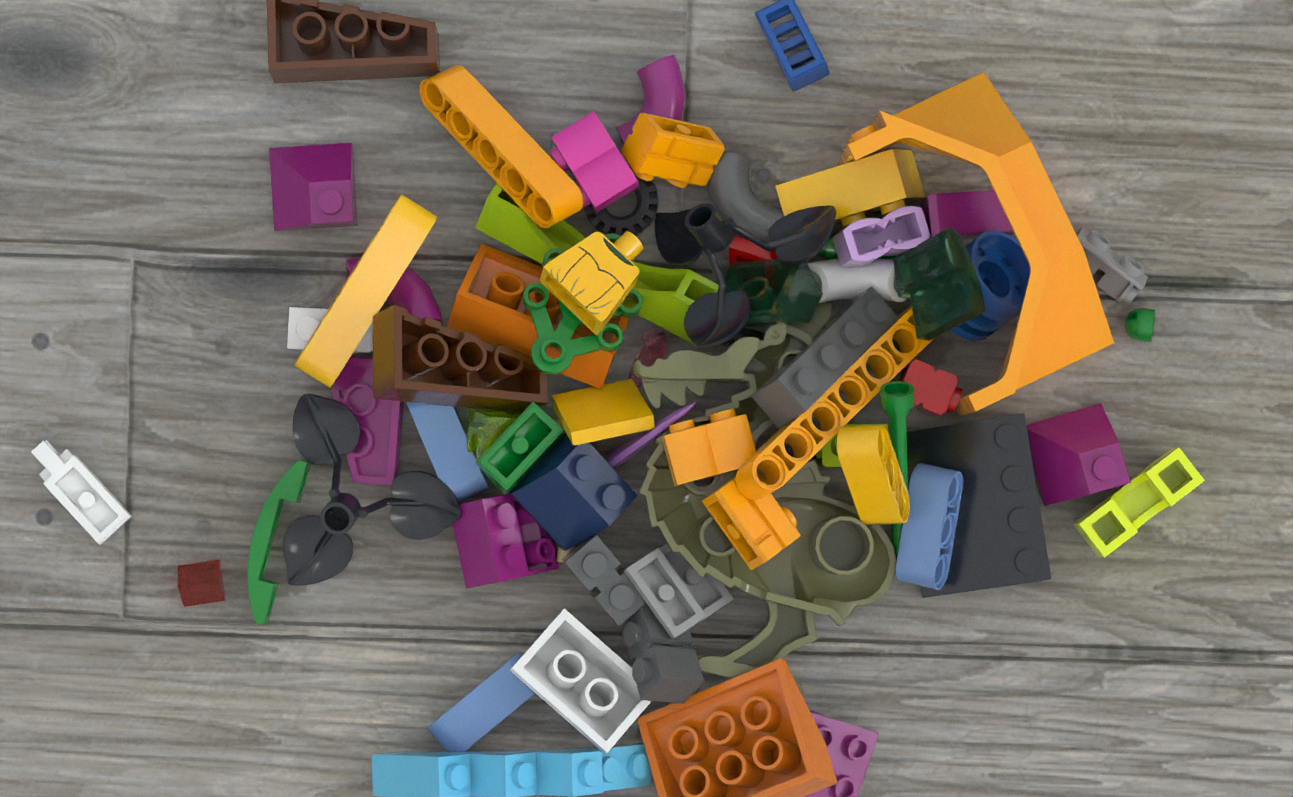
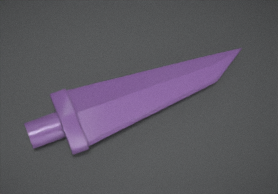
(621, 454)

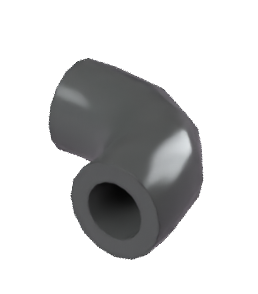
(735, 199)

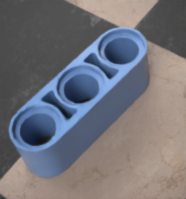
(447, 448)
(931, 526)
(481, 709)

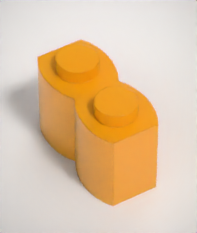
(709, 448)

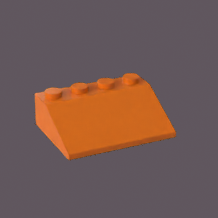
(739, 740)

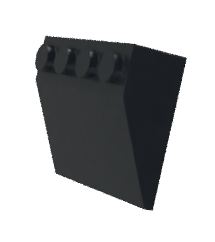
(999, 515)

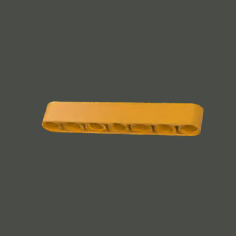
(830, 410)

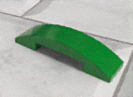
(263, 591)

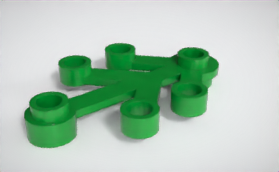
(561, 336)

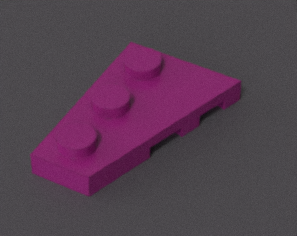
(378, 450)

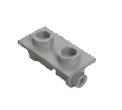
(1120, 272)

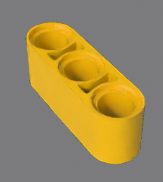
(873, 474)

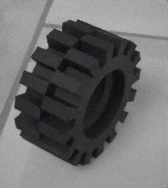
(636, 221)

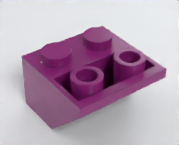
(501, 542)

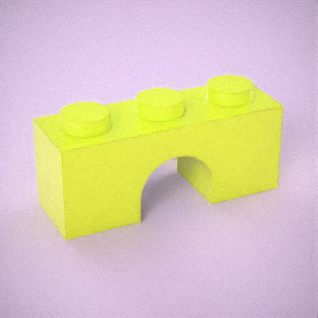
(1135, 503)

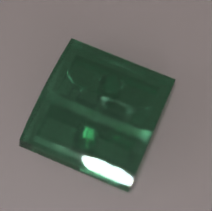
(939, 283)

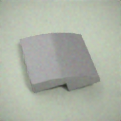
(676, 591)

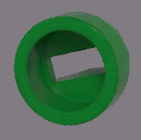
(1140, 324)

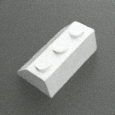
(582, 681)

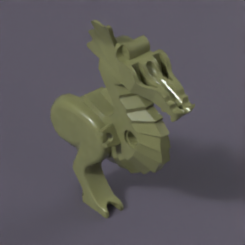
(825, 570)

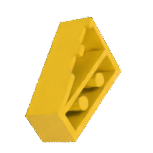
(858, 187)

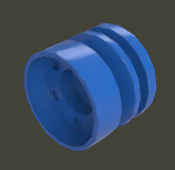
(1003, 282)

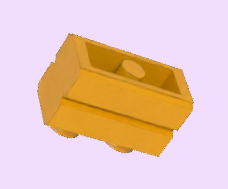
(672, 150)
(754, 527)

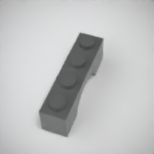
(826, 359)

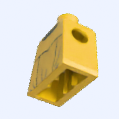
(594, 277)

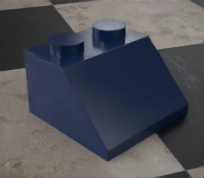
(572, 493)

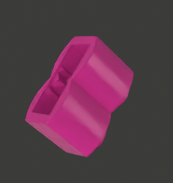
(593, 161)

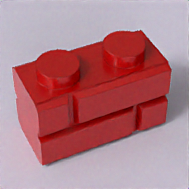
(933, 390)

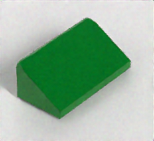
(519, 447)

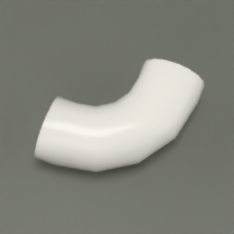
(847, 283)

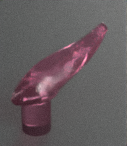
(653, 349)

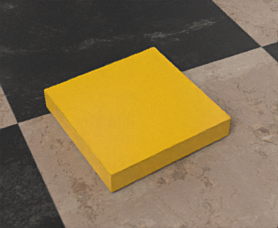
(603, 413)

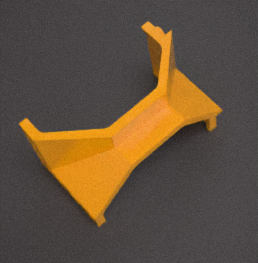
(1061, 305)

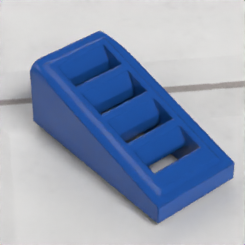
(808, 73)

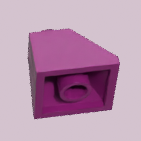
(313, 186)
(1076, 455)

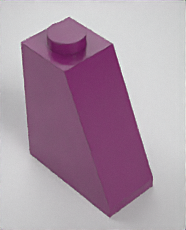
(966, 212)

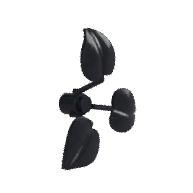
(688, 233)
(318, 544)

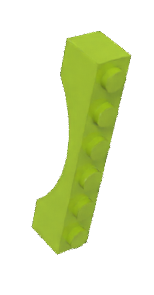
(663, 290)

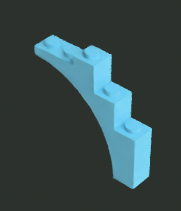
(510, 773)

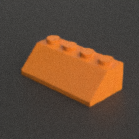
(493, 309)

